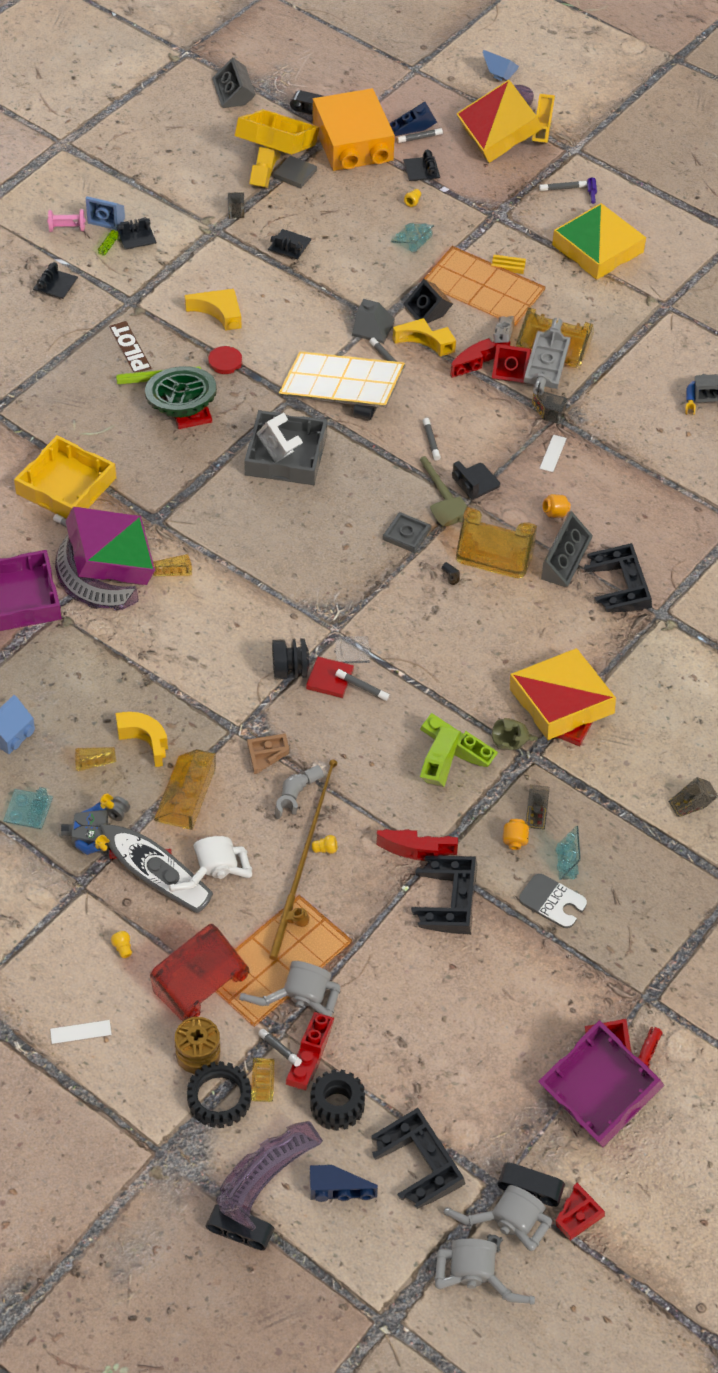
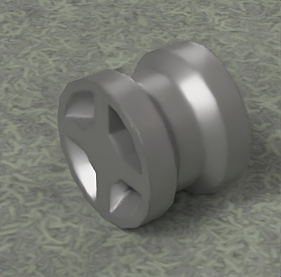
(120, 807)

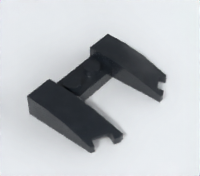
(637, 593)
(463, 873)
(445, 1174)

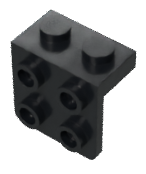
(474, 480)

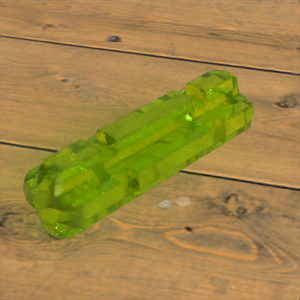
(108, 242)

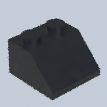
(428, 302)

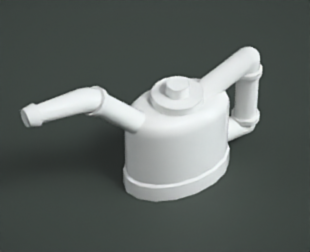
(216, 859)

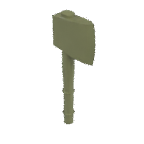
(450, 509)

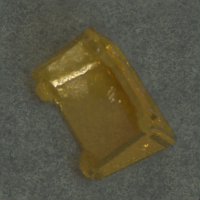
(580, 336)
(495, 547)

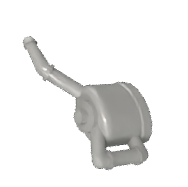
(305, 986)
(514, 1214)
(472, 1265)

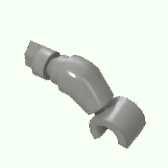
(292, 787)

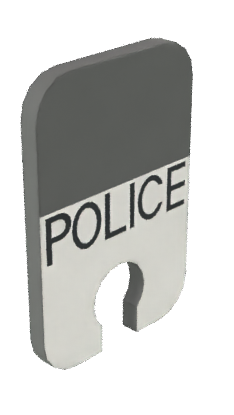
(548, 899)

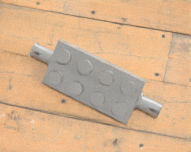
(547, 358)

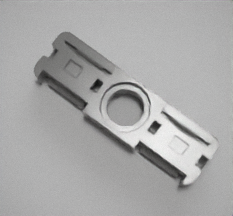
(504, 329)

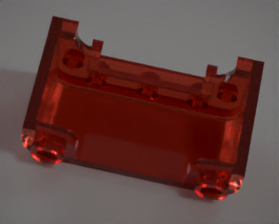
(197, 972)

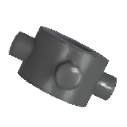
(495, 1239)

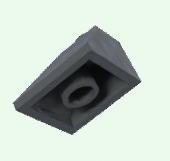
(372, 321)

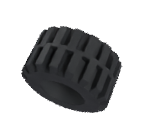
(335, 1115)

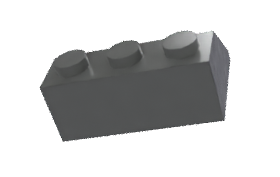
(233, 84)

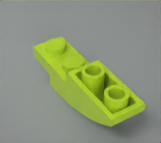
(468, 746)

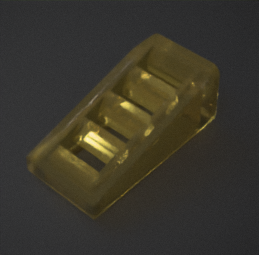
(173, 566)
(93, 757)
(262, 1080)

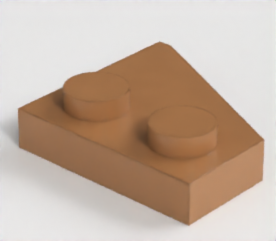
(267, 750)

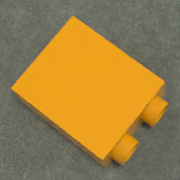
(353, 129)

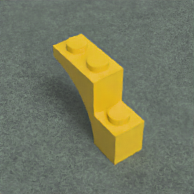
(544, 114)
(262, 170)
(418, 331)

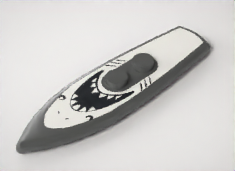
(155, 866)

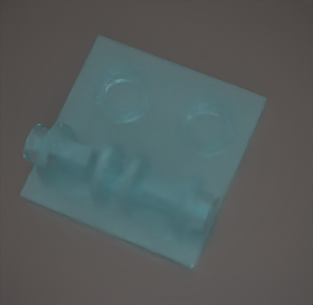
(414, 235)
(28, 808)
(569, 855)

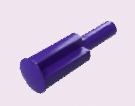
(592, 189)

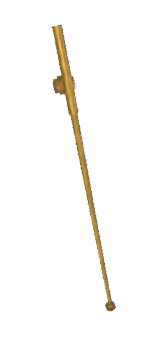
(298, 915)

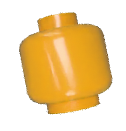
(556, 506)
(516, 834)

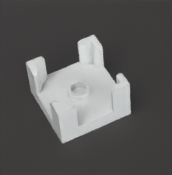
(275, 441)

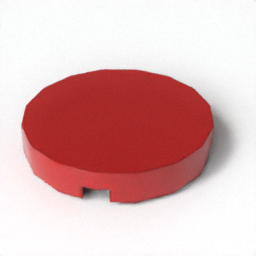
(225, 359)

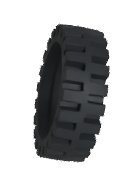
(222, 1117)

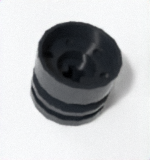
(289, 658)

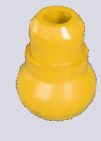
(411, 198)
(326, 844)
(121, 941)

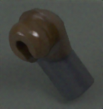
(453, 573)

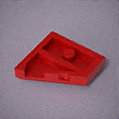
(578, 1213)

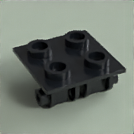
(422, 167)
(136, 234)
(289, 243)
(55, 282)

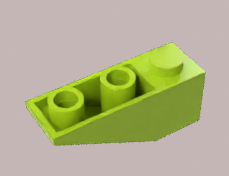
(440, 757)

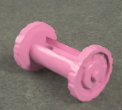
(66, 220)

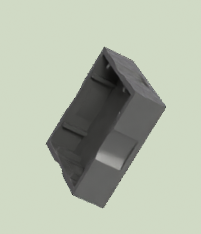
(299, 466)

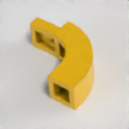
(145, 728)

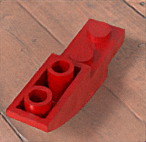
(474, 356)
(409, 845)
(310, 1051)

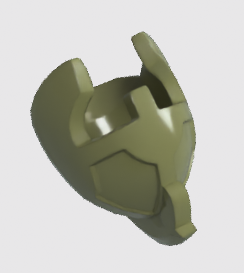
(510, 734)

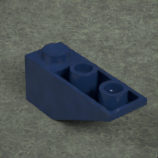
(414, 121)
(335, 1183)

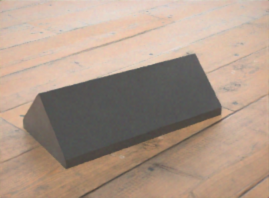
(566, 551)

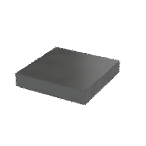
(295, 171)
(406, 532)

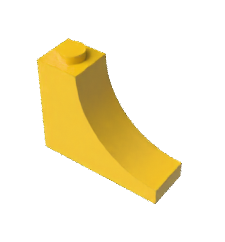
(219, 304)

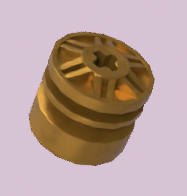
(193, 1053)

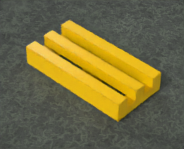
(512, 264)

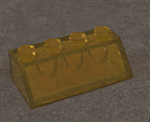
(186, 789)

